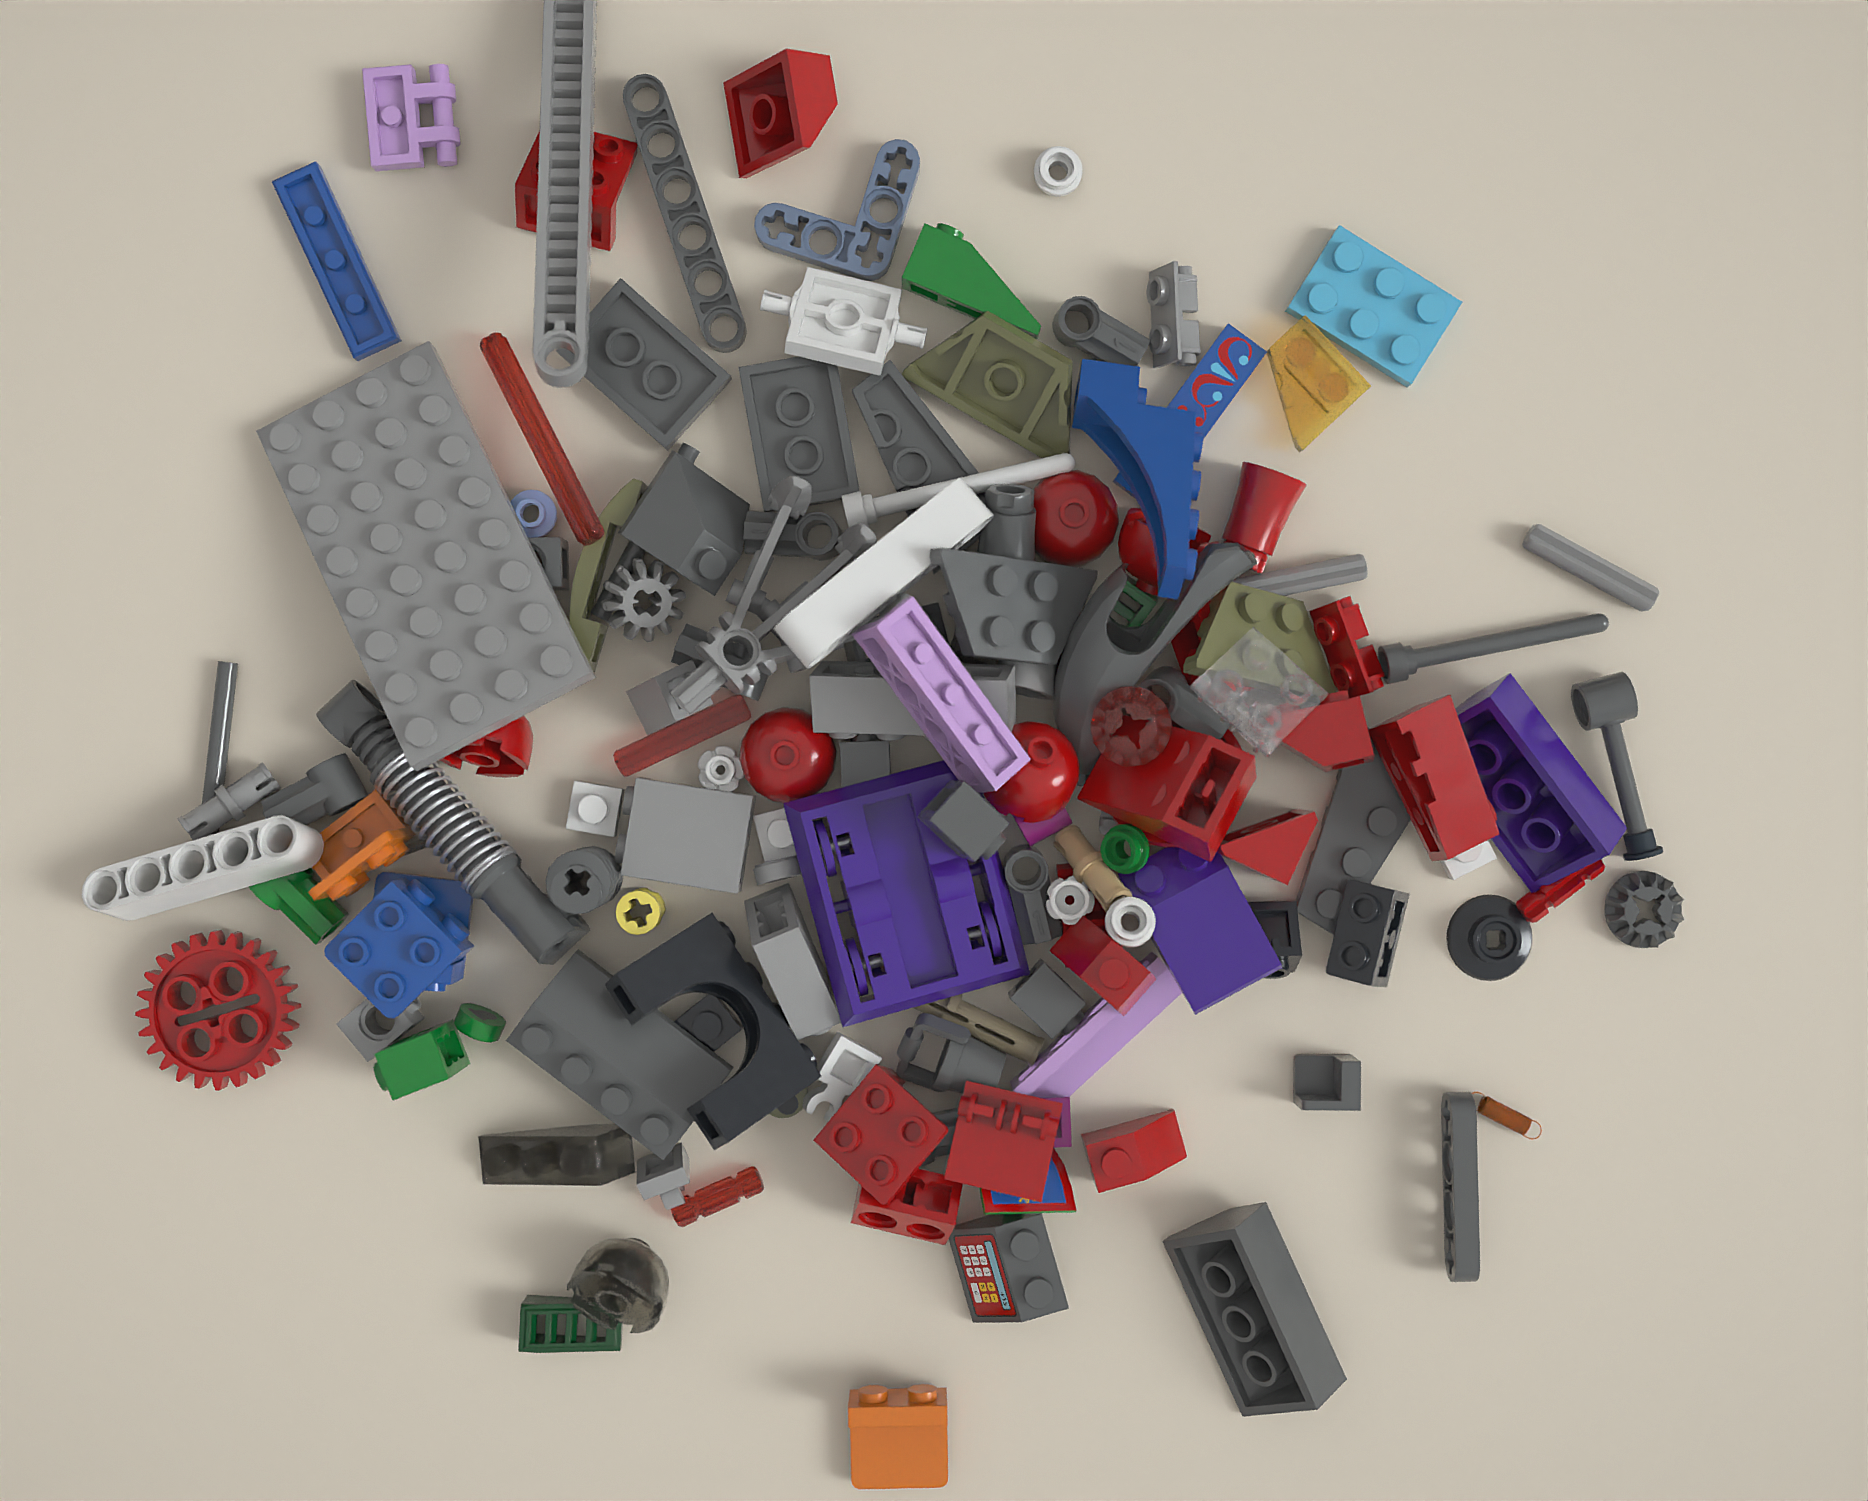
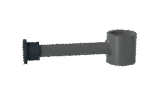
(1605, 705)

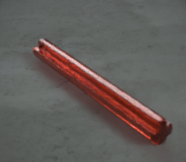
(542, 439)

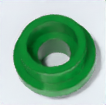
(1113, 849)

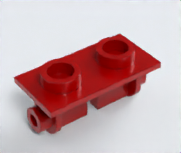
(1351, 668)

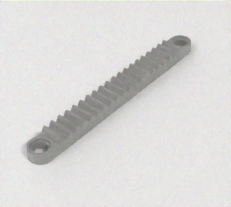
(565, 188)

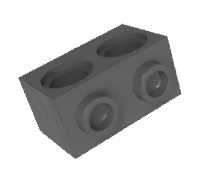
(965, 821)

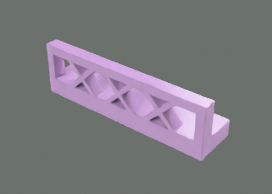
(942, 697)
(1096, 1039)

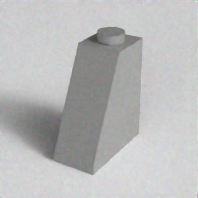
(791, 962)

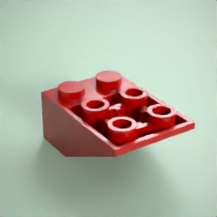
(1180, 795)

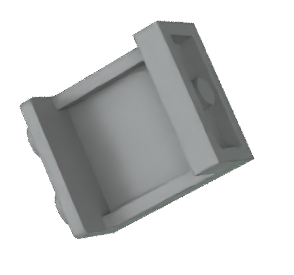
(686, 835)

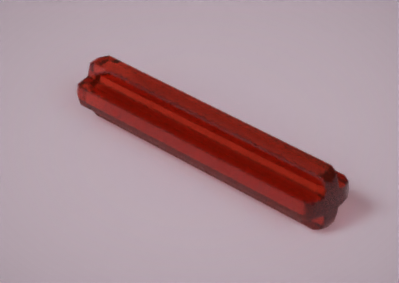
(682, 735)

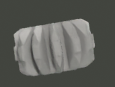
(649, 582)

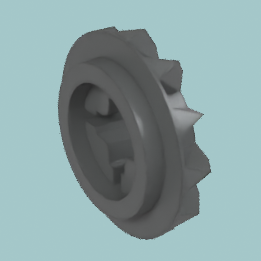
(1622, 909)

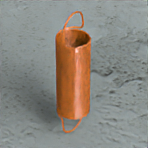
(1505, 1115)

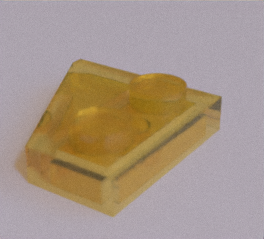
(1312, 381)

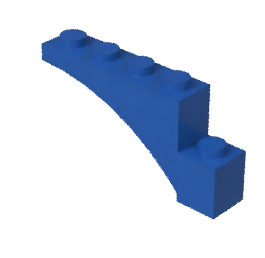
(1154, 455)

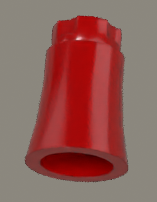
(1261, 510)

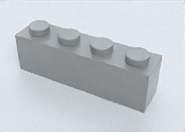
(857, 700)

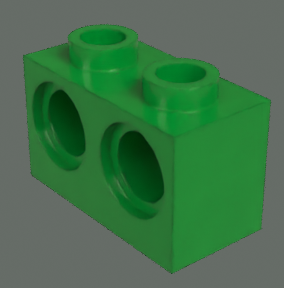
(420, 1060)

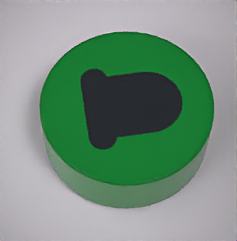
(479, 1022)

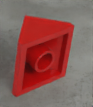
(1271, 845)

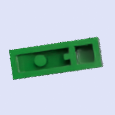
(959, 278)

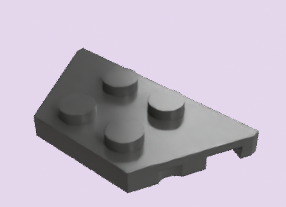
(1011, 604)

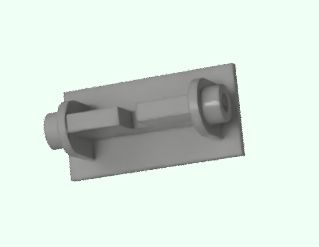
(1170, 294)

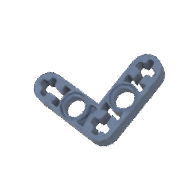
(849, 238)

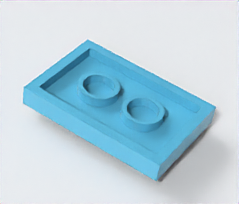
(1374, 306)

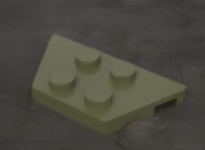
(1002, 382)
(1275, 616)

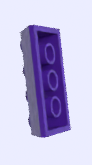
(1543, 799)

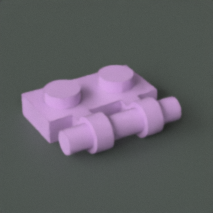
(394, 117)

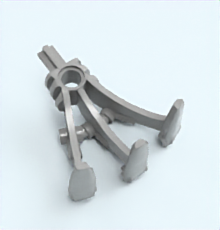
(790, 499)

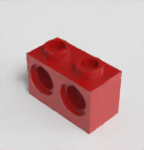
(921, 1209)

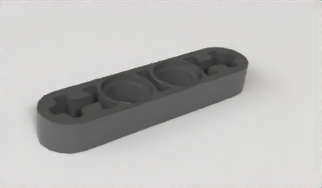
(1460, 1186)

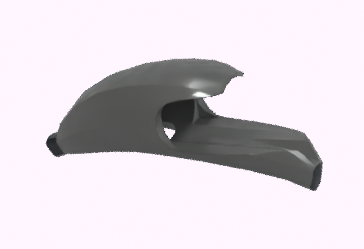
(1111, 656)

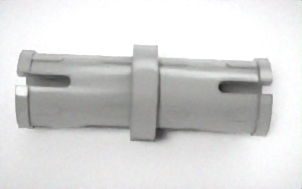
(229, 803)

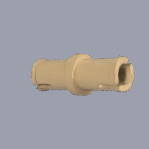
(1090, 866)

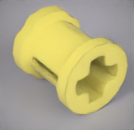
(637, 925)

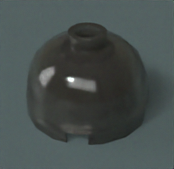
(621, 1284)

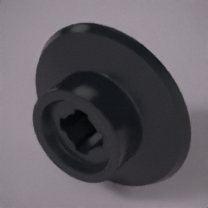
(1468, 938)

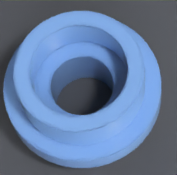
(547, 509)

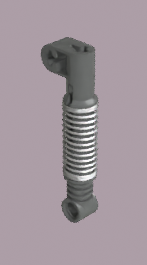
(484, 865)

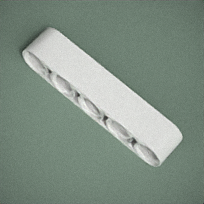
(882, 573)
(203, 868)

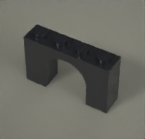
(708, 962)

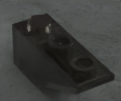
(557, 1156)

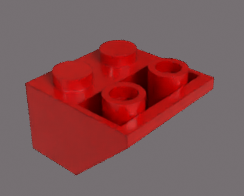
(1333, 734)

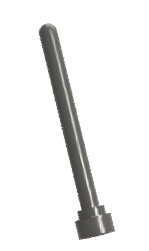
(1401, 661)

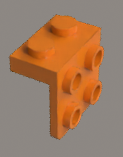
(359, 842)
(898, 1437)

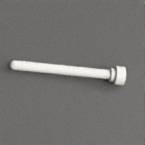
(866, 509)

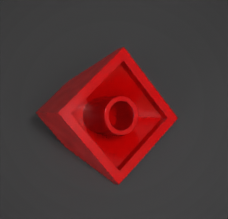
(779, 108)

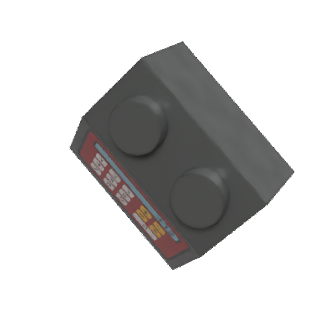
(1007, 1268)

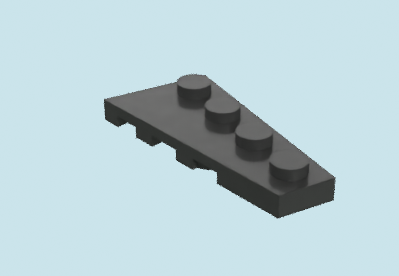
(909, 436)
(1354, 839)

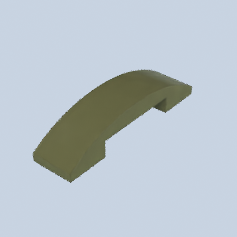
(591, 570)

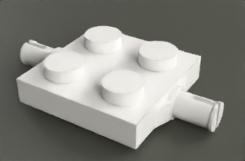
(843, 321)

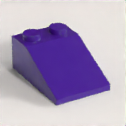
(1202, 925)

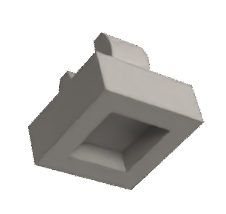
(664, 1177)

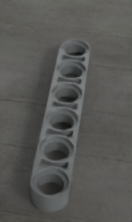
(683, 214)

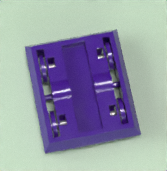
(902, 897)

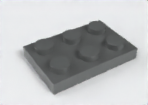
(648, 365)
(799, 427)

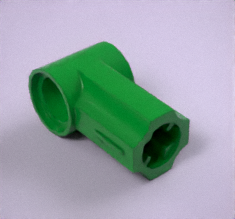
(291, 896)

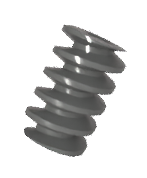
(567, 871)

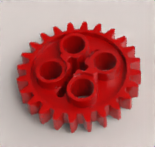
(206, 969)

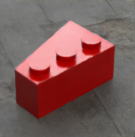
(1436, 778)

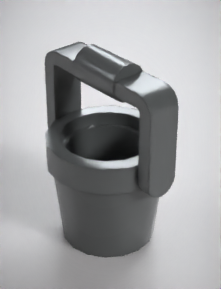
(960, 1060)

